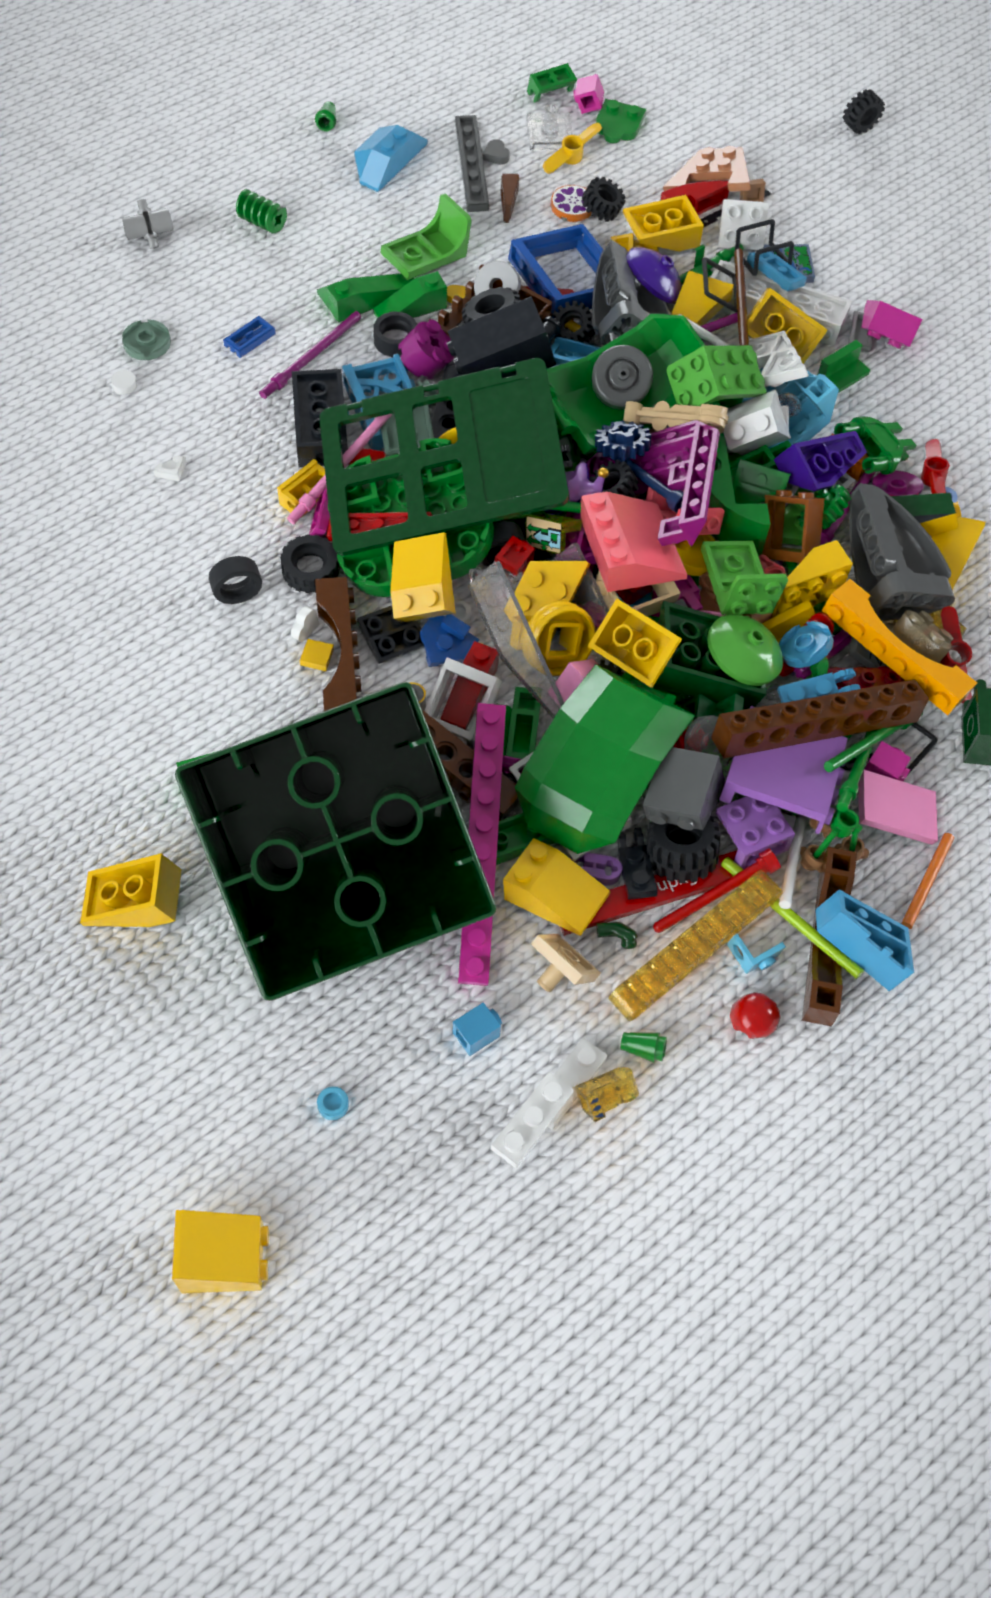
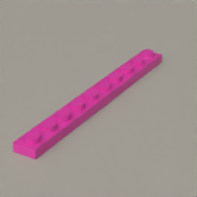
(483, 831)

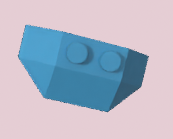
(386, 155)

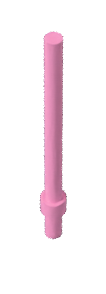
(308, 500)

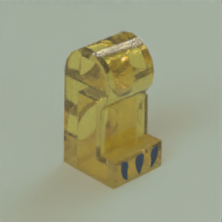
(607, 1092)

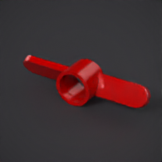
(935, 467)
(951, 624)

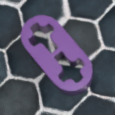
(596, 864)

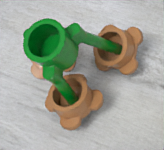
(841, 826)

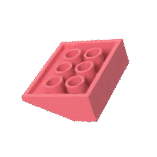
(626, 541)

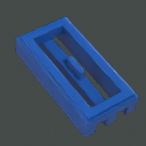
(251, 338)

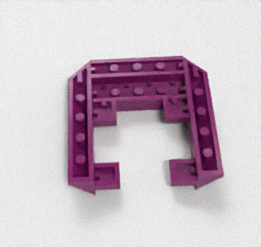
(680, 459)

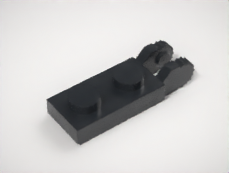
(636, 867)

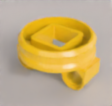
(575, 633)

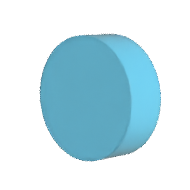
(332, 1103)

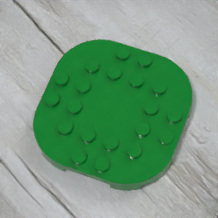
(444, 492)

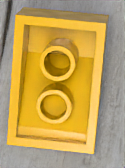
(666, 223)
(777, 314)
(421, 578)
(634, 642)
(554, 887)
(132, 893)

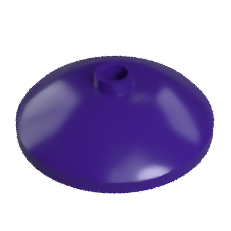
(655, 273)

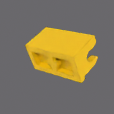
(299, 484)

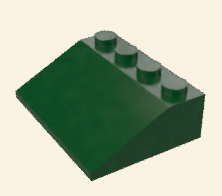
(692, 666)

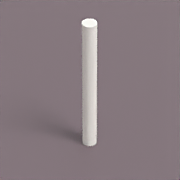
(792, 864)

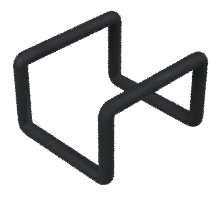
(773, 247)

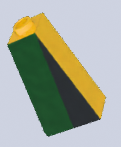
(932, 511)

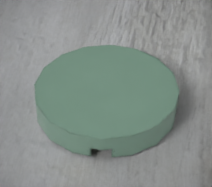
(146, 340)

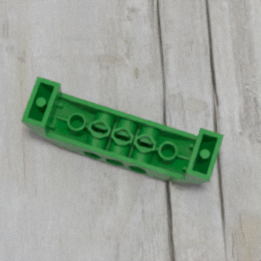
(739, 521)

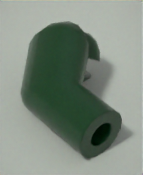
(620, 930)

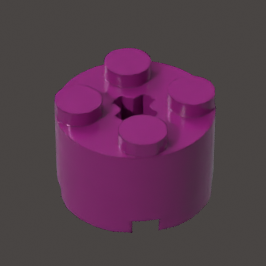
(426, 349)

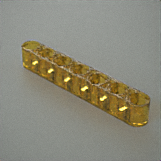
(695, 945)

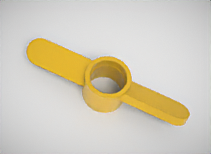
(571, 149)

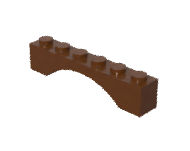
(333, 608)
(824, 975)

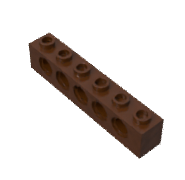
(462, 761)

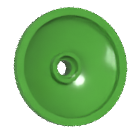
(745, 649)

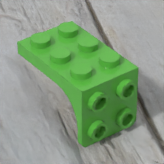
(435, 245)
(716, 375)
(740, 579)

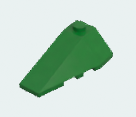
(359, 293)

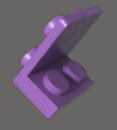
(755, 828)

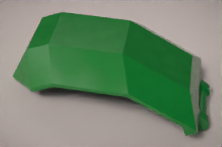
(576, 406)
(598, 759)

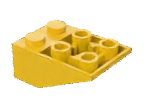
(815, 577)

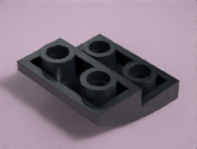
(389, 636)

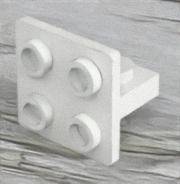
(739, 214)

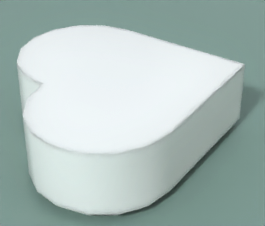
(305, 623)

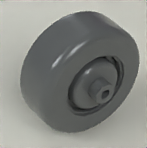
(622, 376)

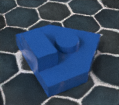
(445, 639)

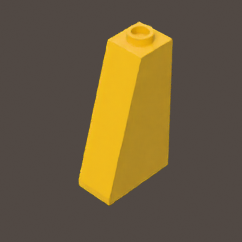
(958, 545)

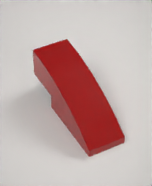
(701, 195)

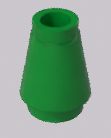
(326, 117)
(644, 1045)

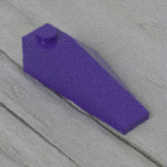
(820, 461)

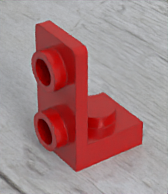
(515, 555)

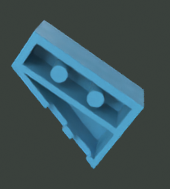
(867, 938)

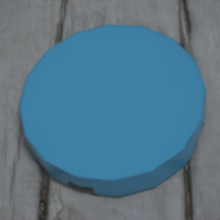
(806, 644)

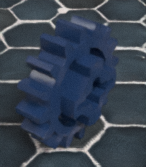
(623, 440)

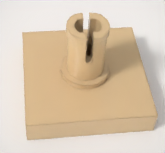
(563, 961)

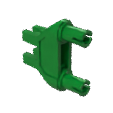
(880, 443)

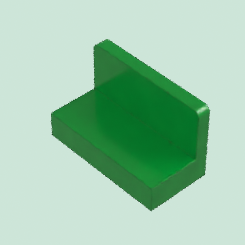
(844, 366)

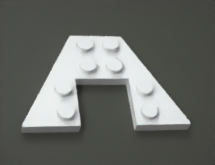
(778, 359)

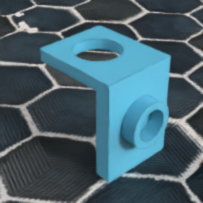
(749, 963)

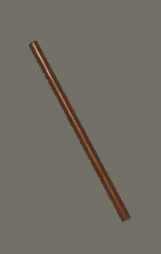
(741, 297)

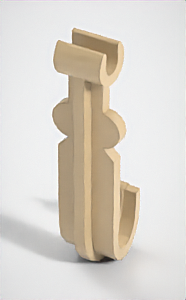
(664, 416)

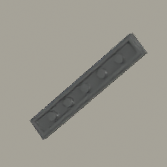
(471, 163)

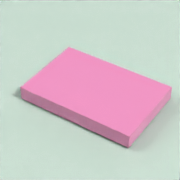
(897, 807)

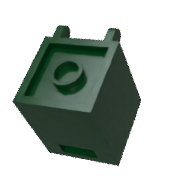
(977, 726)

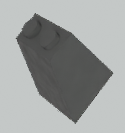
(685, 789)

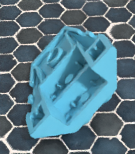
(817, 401)

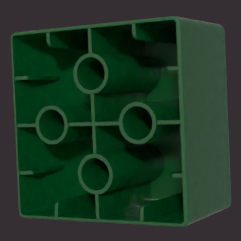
(336, 841)

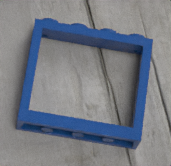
(526, 249)

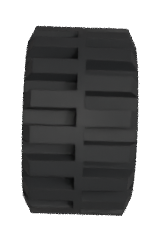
(488, 302)
(683, 861)

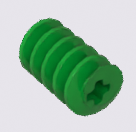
(260, 211)

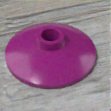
(899, 483)

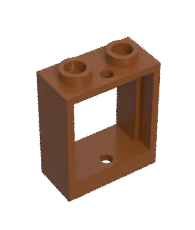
(811, 530)

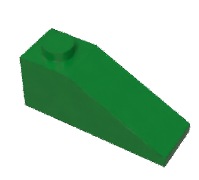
(417, 298)

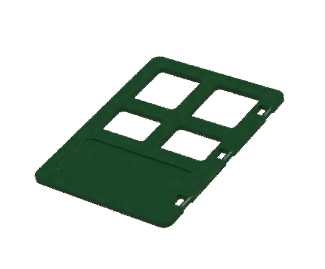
(503, 442)

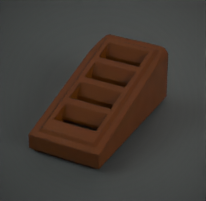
(509, 193)

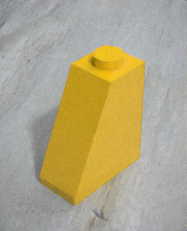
(695, 304)

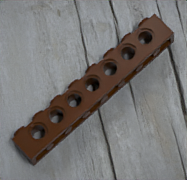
(818, 718)

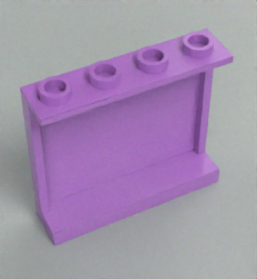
(790, 778)

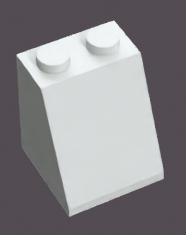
(756, 424)

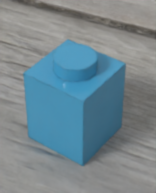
(477, 1028)

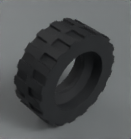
(308, 546)

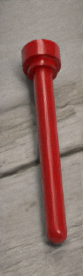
(766, 861)

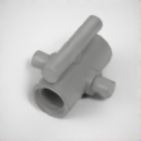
(147, 224)

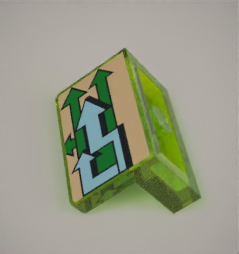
(549, 531)

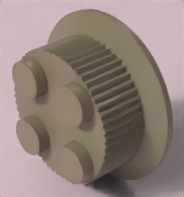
(922, 635)

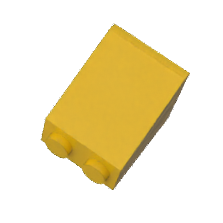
(219, 1252)

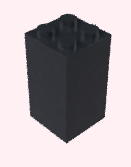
(501, 339)

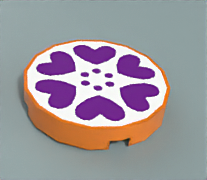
(568, 203)

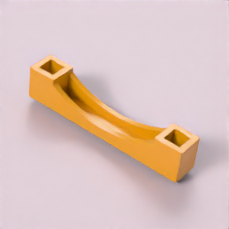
(853, 612)

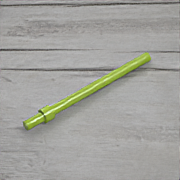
(806, 929)

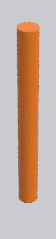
(927, 880)

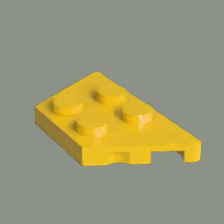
(549, 582)

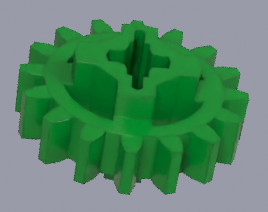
(835, 501)

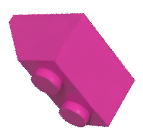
(890, 323)

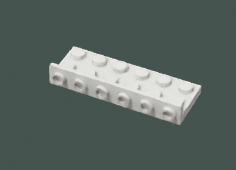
(822, 307)

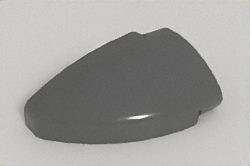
(619, 297)
(895, 557)

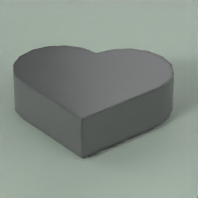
(496, 152)

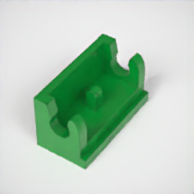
(551, 80)

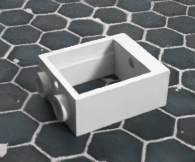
(441, 688)

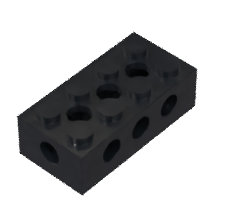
(310, 392)

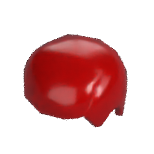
(755, 1015)

